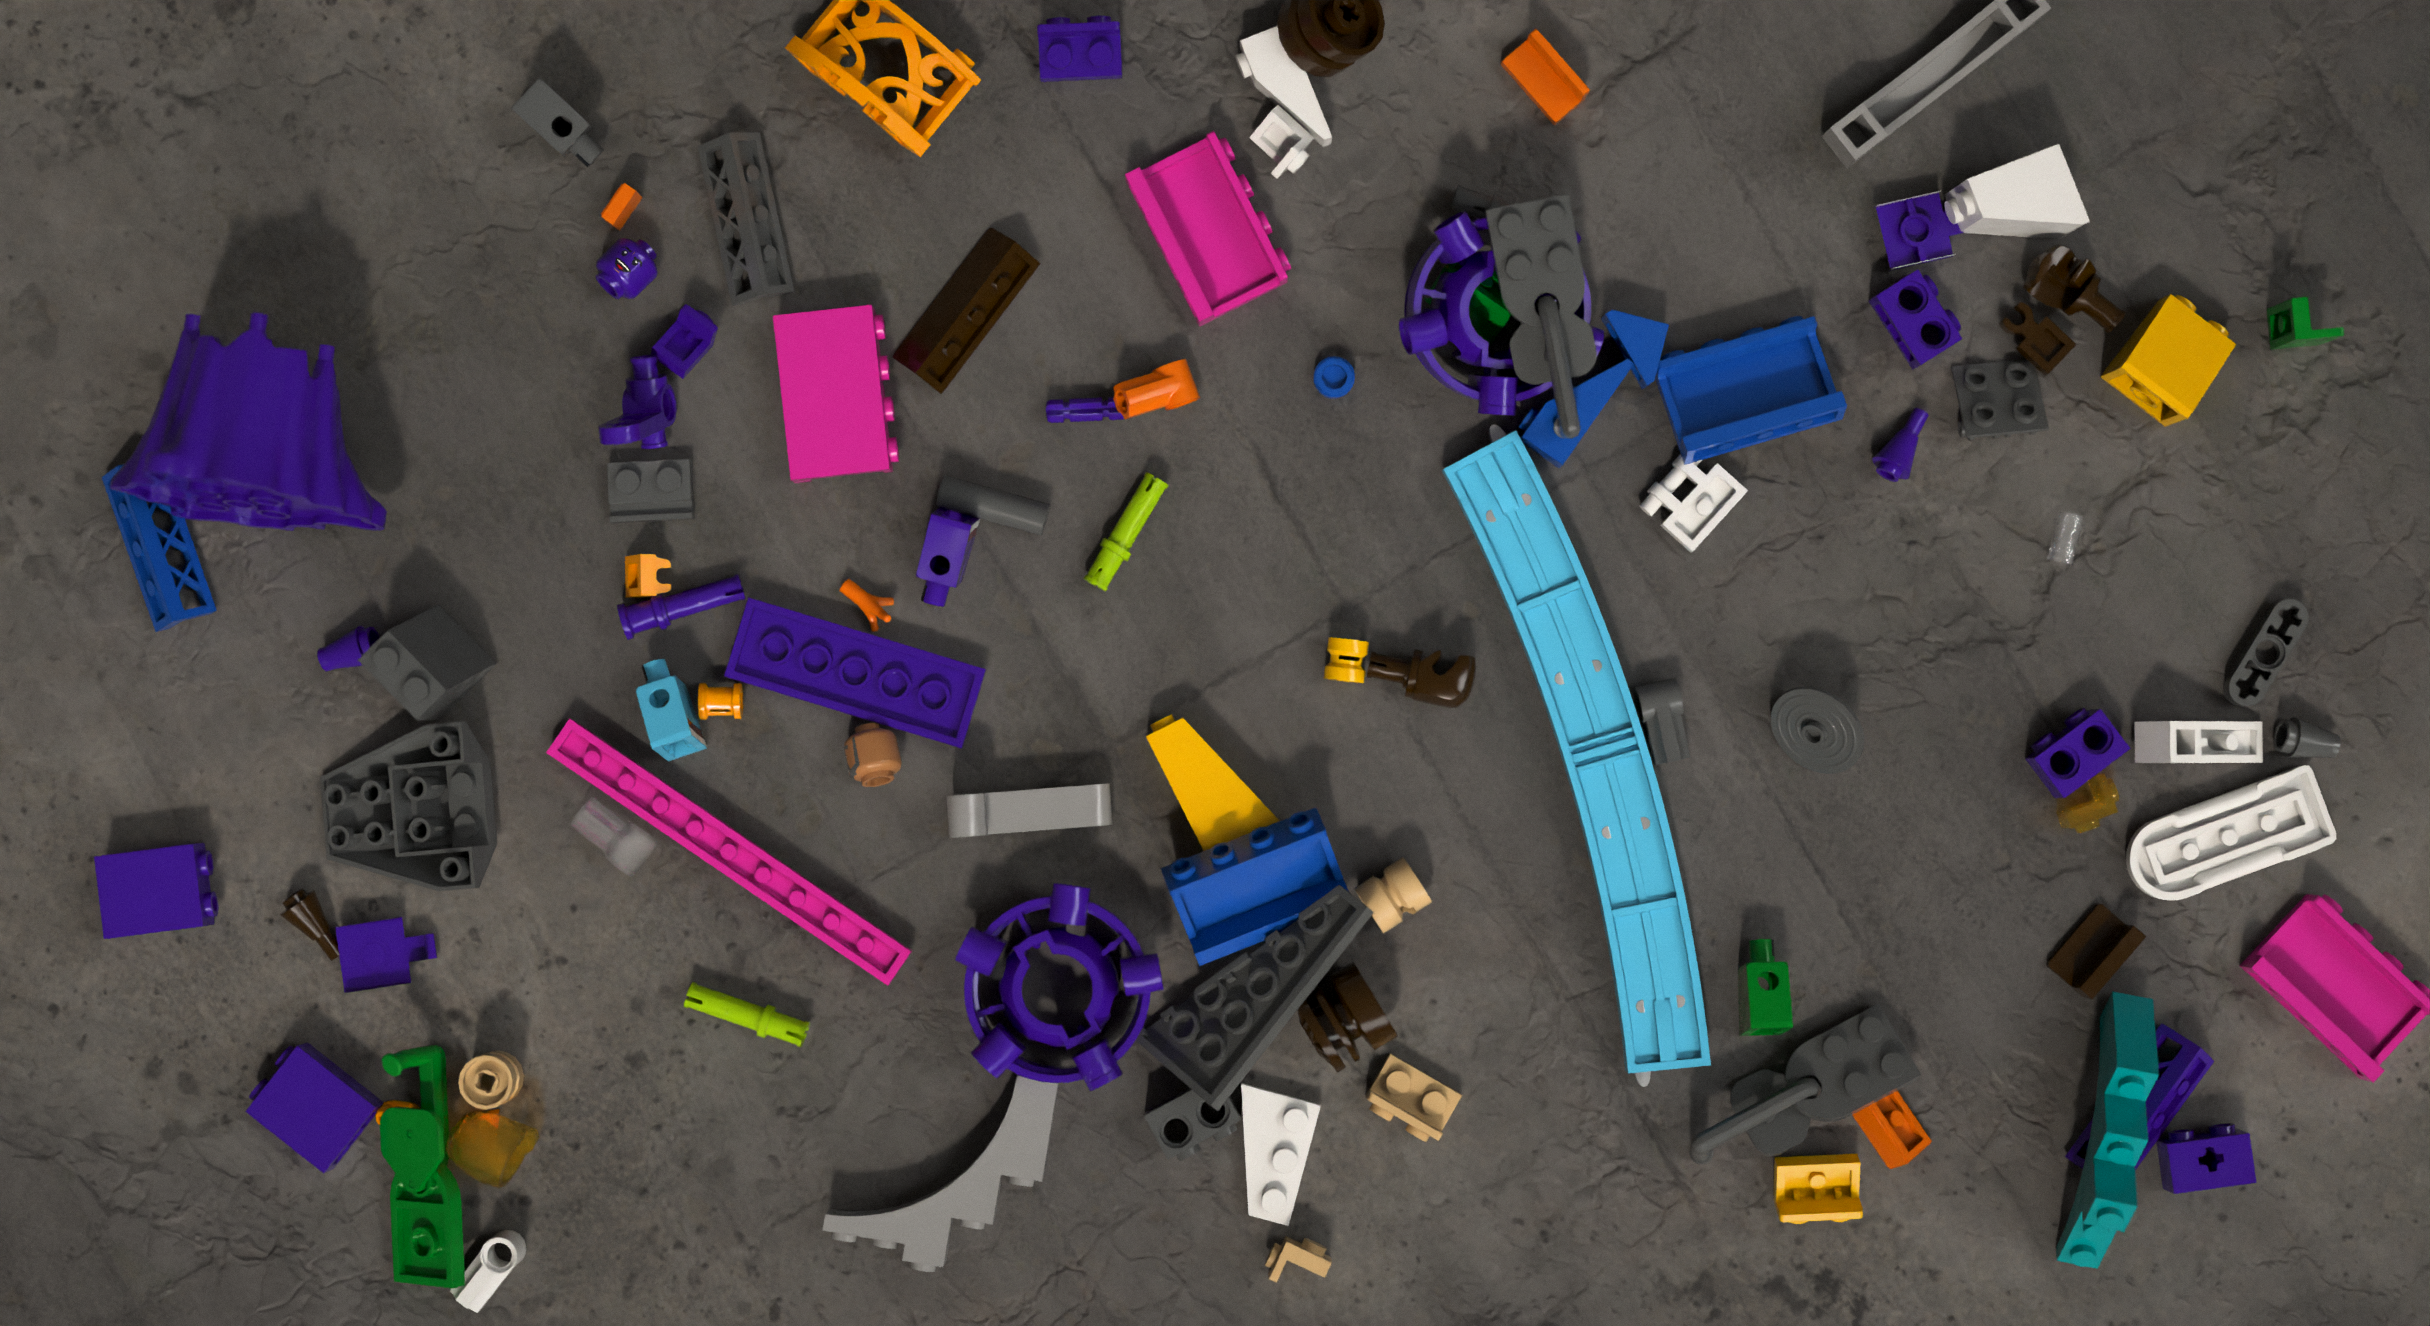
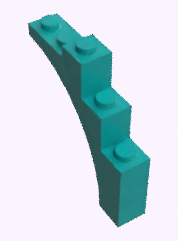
(2118, 1131)

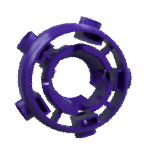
(1450, 319)
(999, 1047)

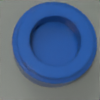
(1334, 377)

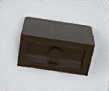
(2094, 951)

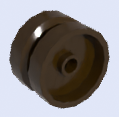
(1329, 34)

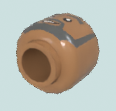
(872, 755)

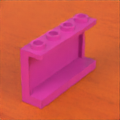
(1209, 228)
(835, 393)
(2339, 984)

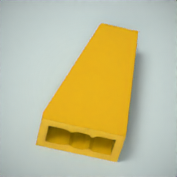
(1208, 790)

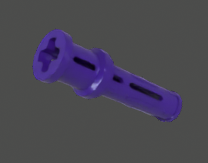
(661, 610)

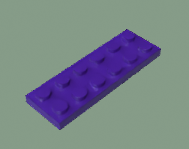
(855, 672)

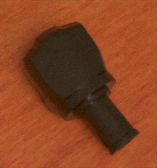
(2070, 285)
(1422, 682)

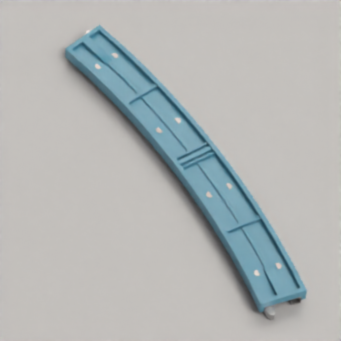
(1600, 750)

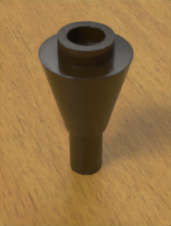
(307, 915)

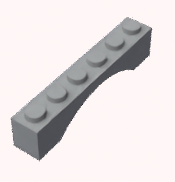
(1931, 77)

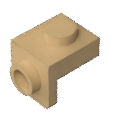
(1305, 1254)

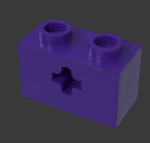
(2230, 1160)

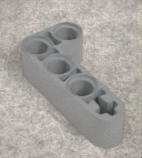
(1029, 810)

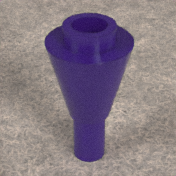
(1897, 456)

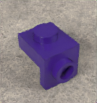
(686, 341)

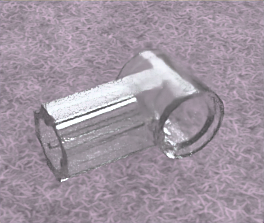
(623, 842)

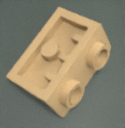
(1412, 1097)

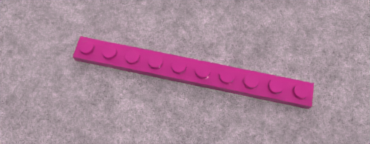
(729, 851)

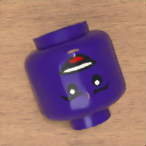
(626, 268)

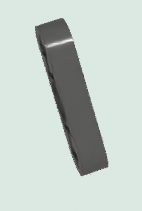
(2272, 621)

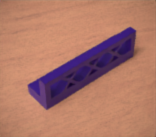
(2166, 1096)

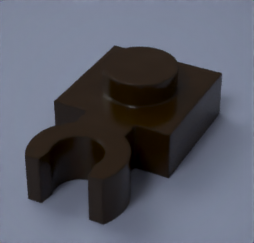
(2042, 343)

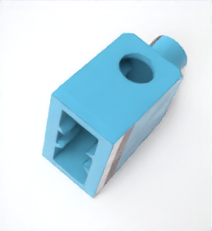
(670, 728)

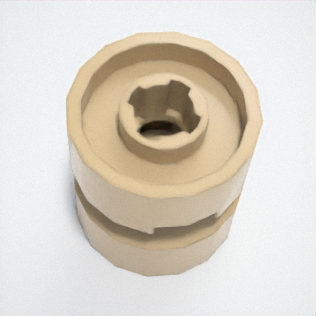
(1393, 895)
(491, 1079)

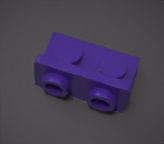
(1079, 49)

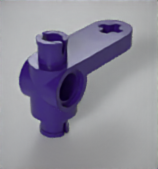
(646, 405)

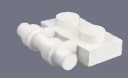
(1701, 509)

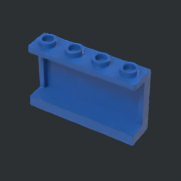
(1748, 389)
(1252, 884)

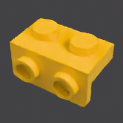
(1817, 1188)

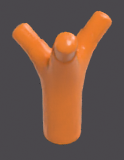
(867, 603)

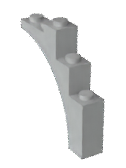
(973, 1196)

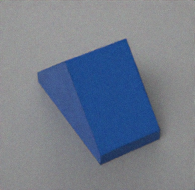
(1638, 341)

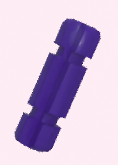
(1082, 410)

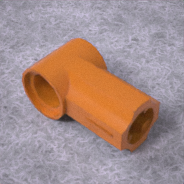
(1163, 388)

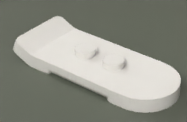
(2230, 836)

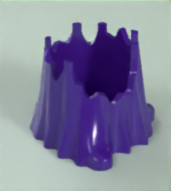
(249, 438)

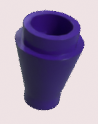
(347, 649)

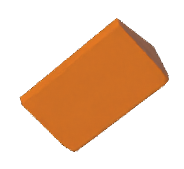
(1893, 1130)

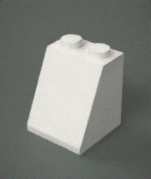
(2020, 199)

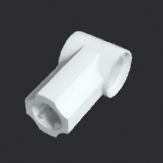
(489, 1271)

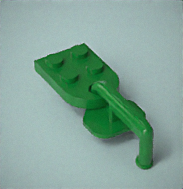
(424, 1190)

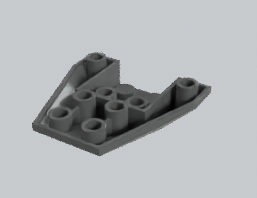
(415, 809)

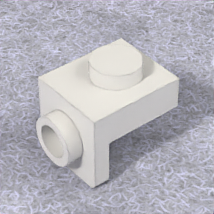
(1283, 141)

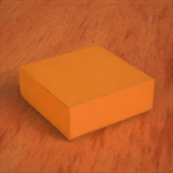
(621, 206)

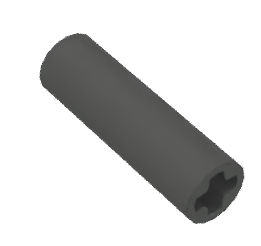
(993, 505)

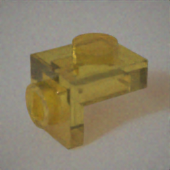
(2087, 814)

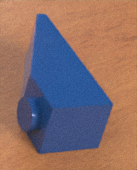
(1590, 400)

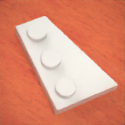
(1276, 1149)

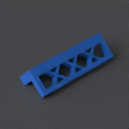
(149, 558)

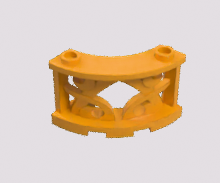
(823, 60)

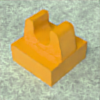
(641, 575)

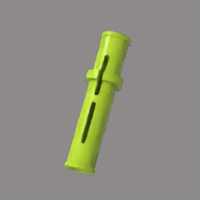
(1125, 532)
(746, 1014)

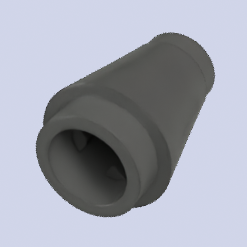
(2304, 740)

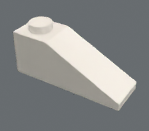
(1282, 81)
(2198, 742)

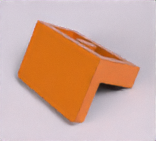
(1545, 77)

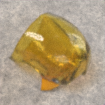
(490, 1146)

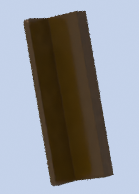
(966, 309)

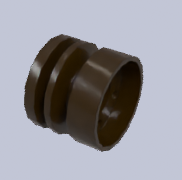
(1345, 1017)

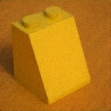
(2170, 360)

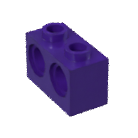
(1906, 325)
(2081, 761)

